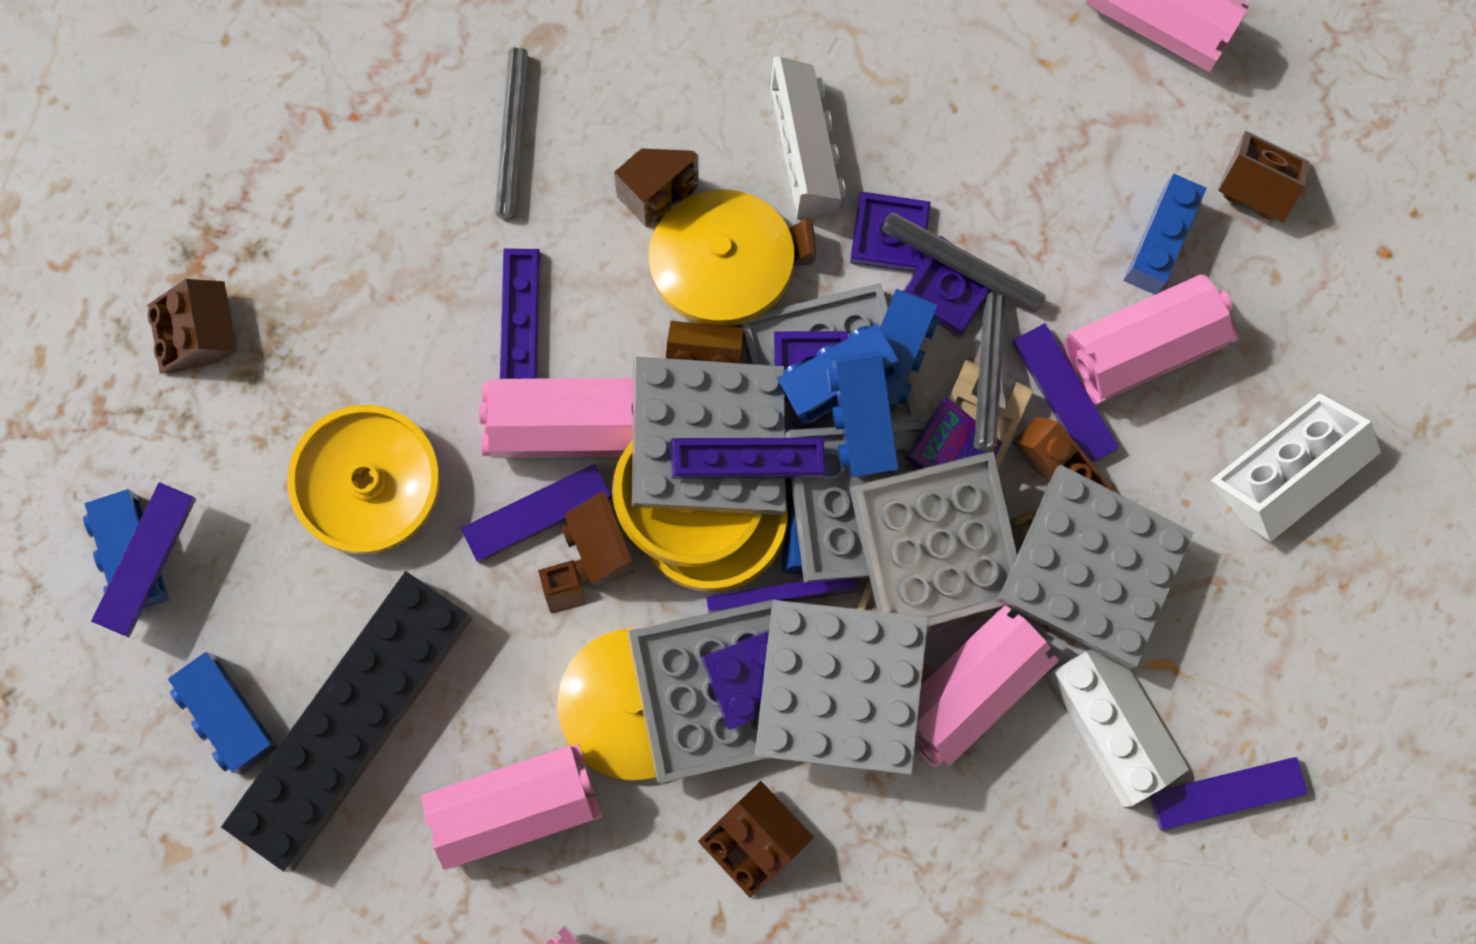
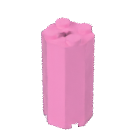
(1186, 27)
(1151, 338)
(556, 417)
(979, 686)
(510, 807)

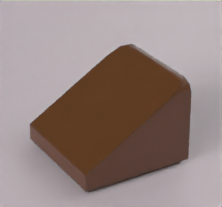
(803, 242)
(562, 587)

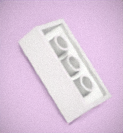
(805, 138)
(1297, 466)
(1118, 725)

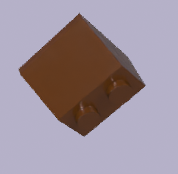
(1264, 177)
(598, 541)

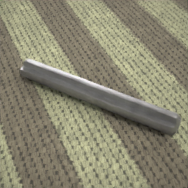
(511, 133)
(963, 262)
(990, 373)

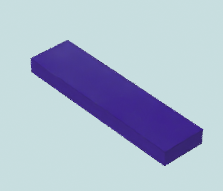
(520, 314)
(1064, 392)
(747, 458)
(532, 513)
(143, 560)
(786, 592)
(1228, 793)

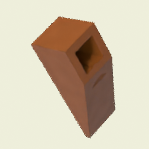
(1049, 445)

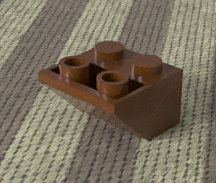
(655, 180)
(191, 325)
(704, 342)
(755, 839)

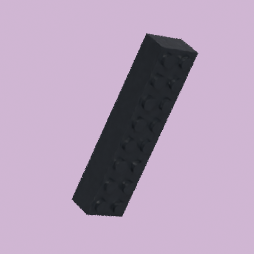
(346, 723)

